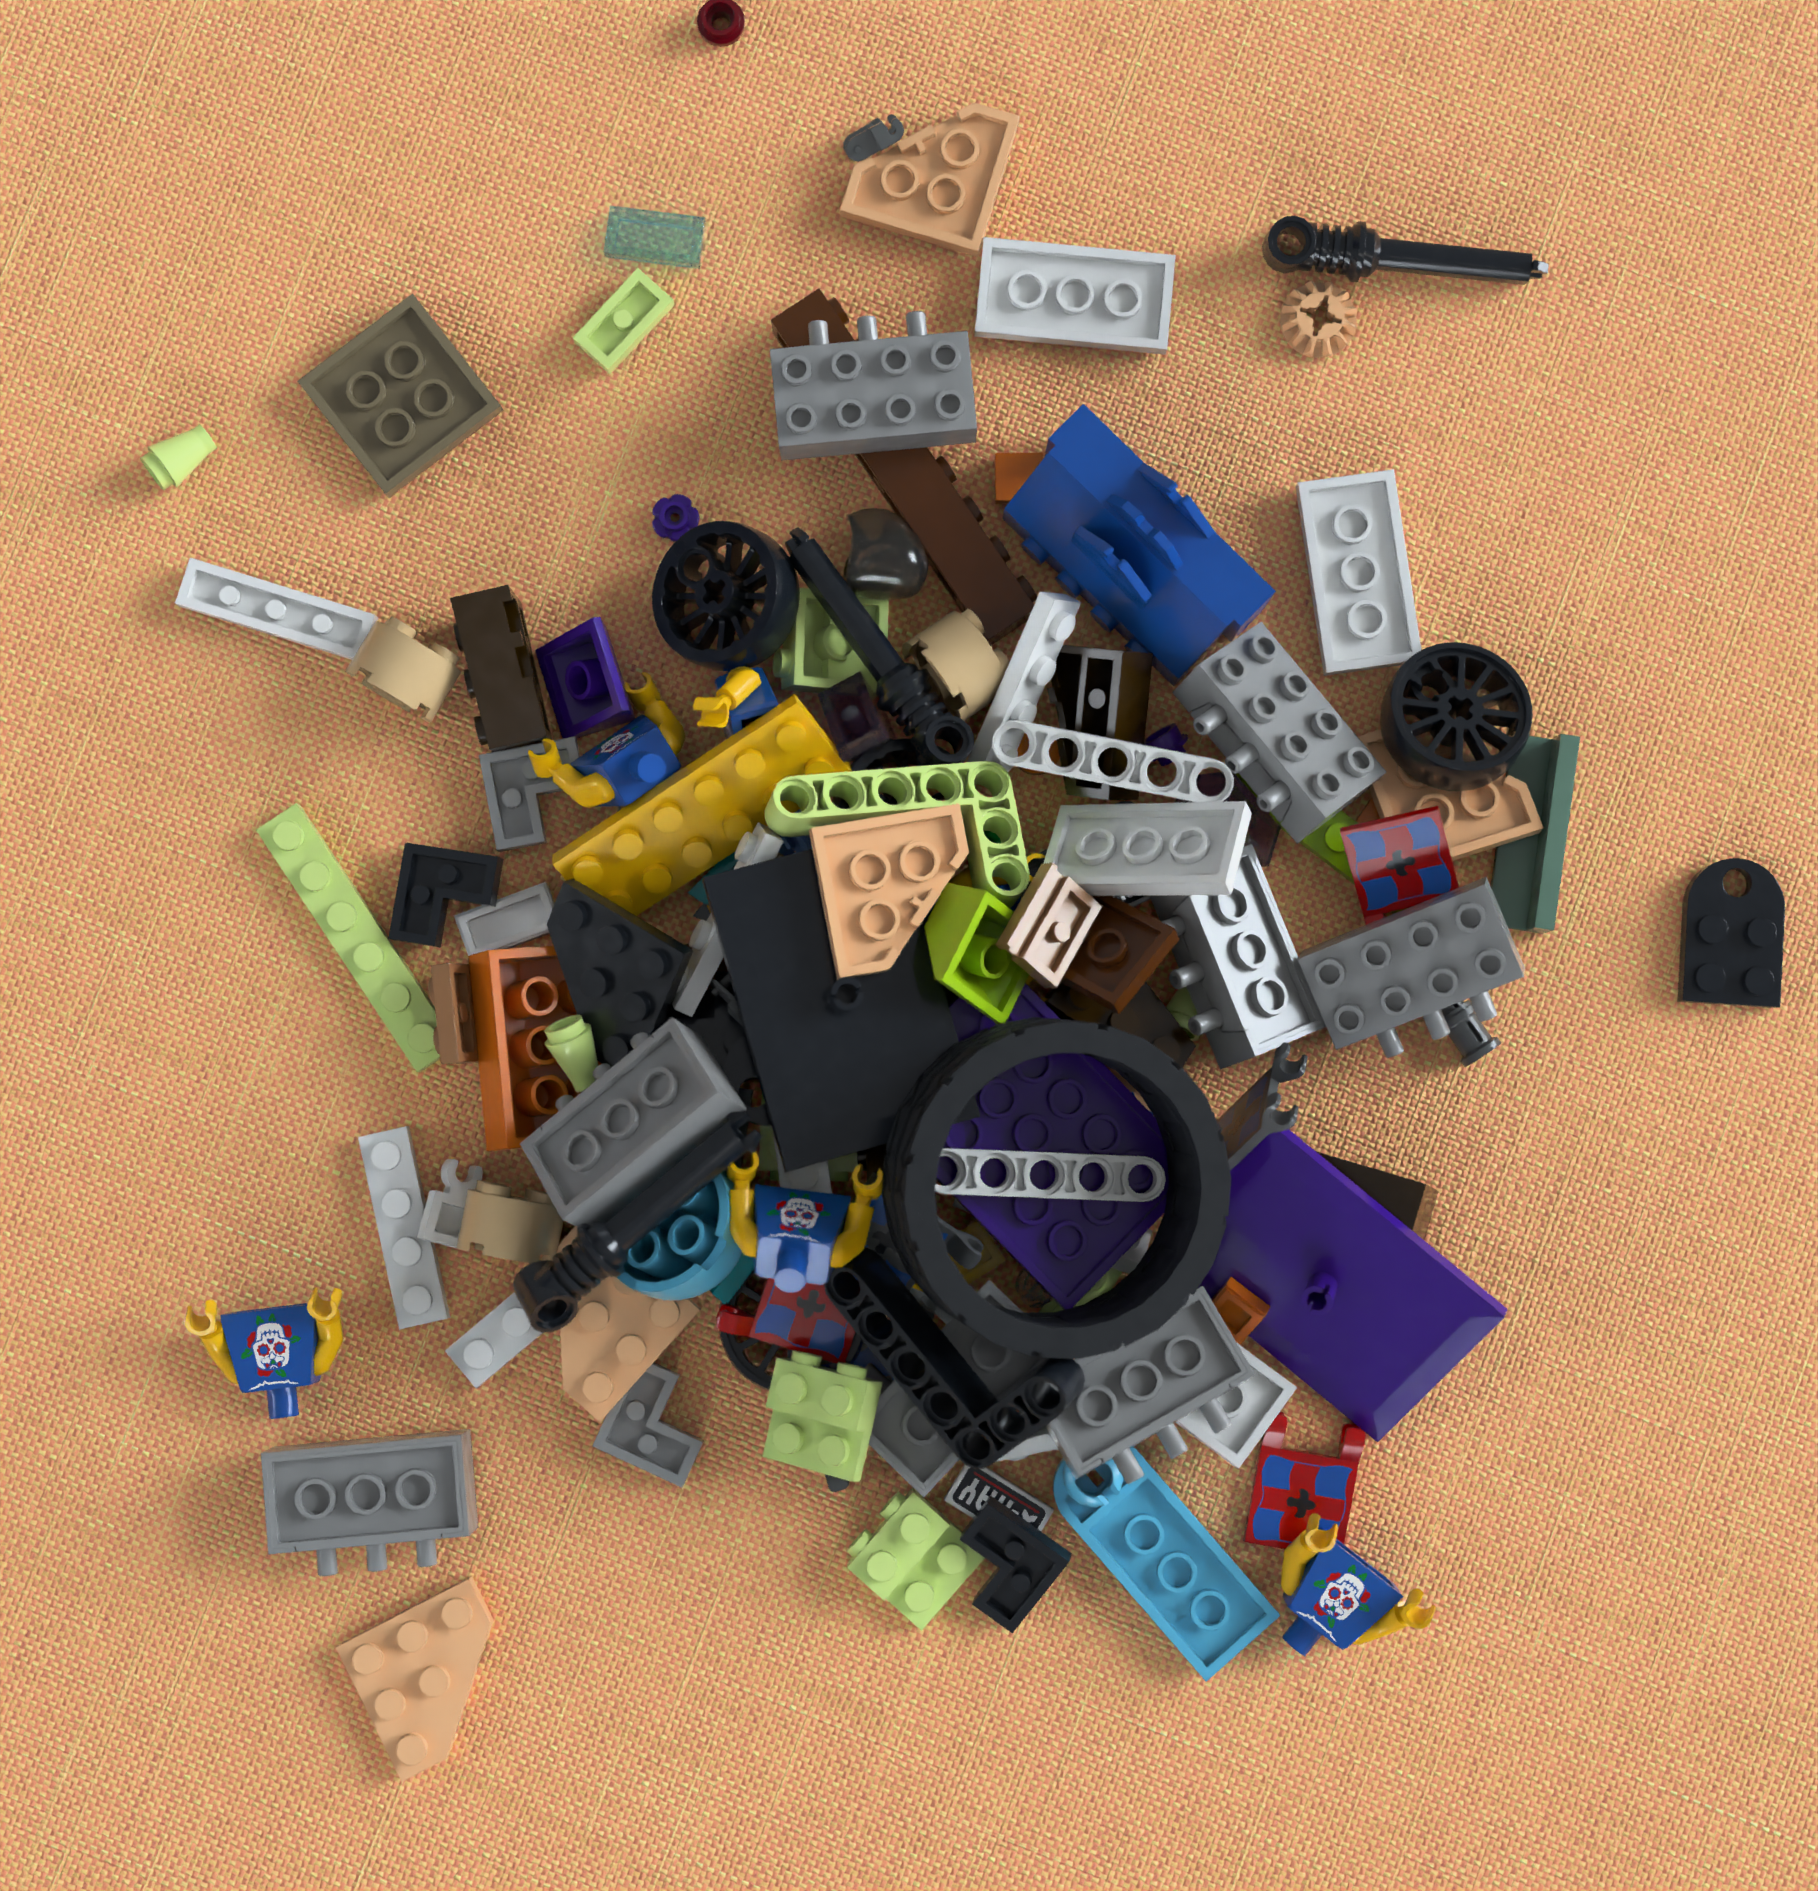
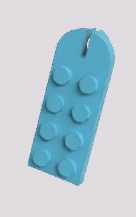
(1166, 1562)

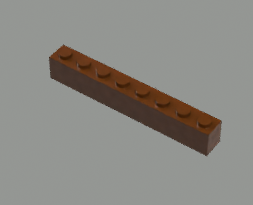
(924, 497)

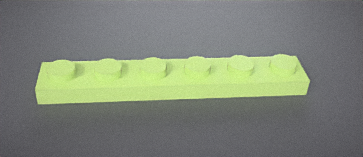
(354, 933)

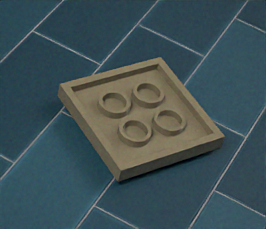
(400, 395)

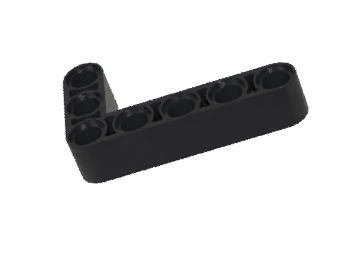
(944, 1370)

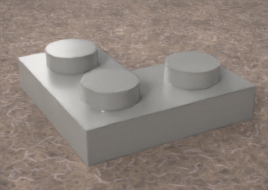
(514, 791)
(639, 1436)

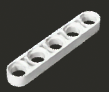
(1089, 750)
(1067, 1171)

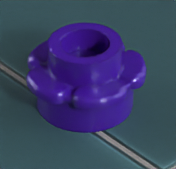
(665, 508)
(1167, 738)

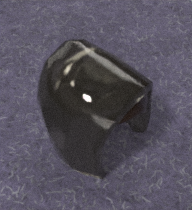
(884, 556)

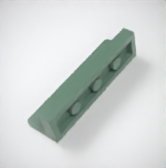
(1530, 869)

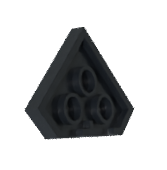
(614, 967)

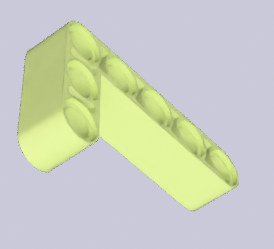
(909, 789)

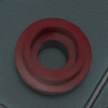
(718, 9)

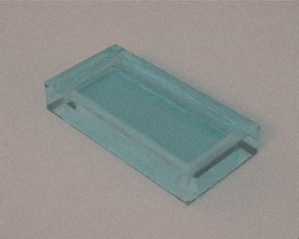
(654, 237)

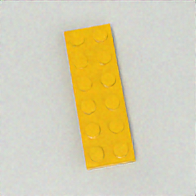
(698, 811)

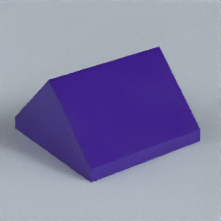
(584, 680)

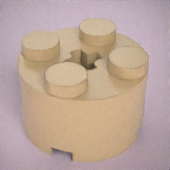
(959, 661)
(404, 668)
(510, 1224)

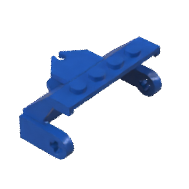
(1133, 547)

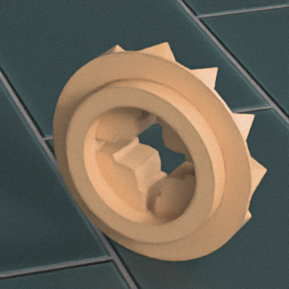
(1298, 327)

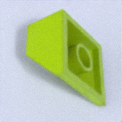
(965, 953)

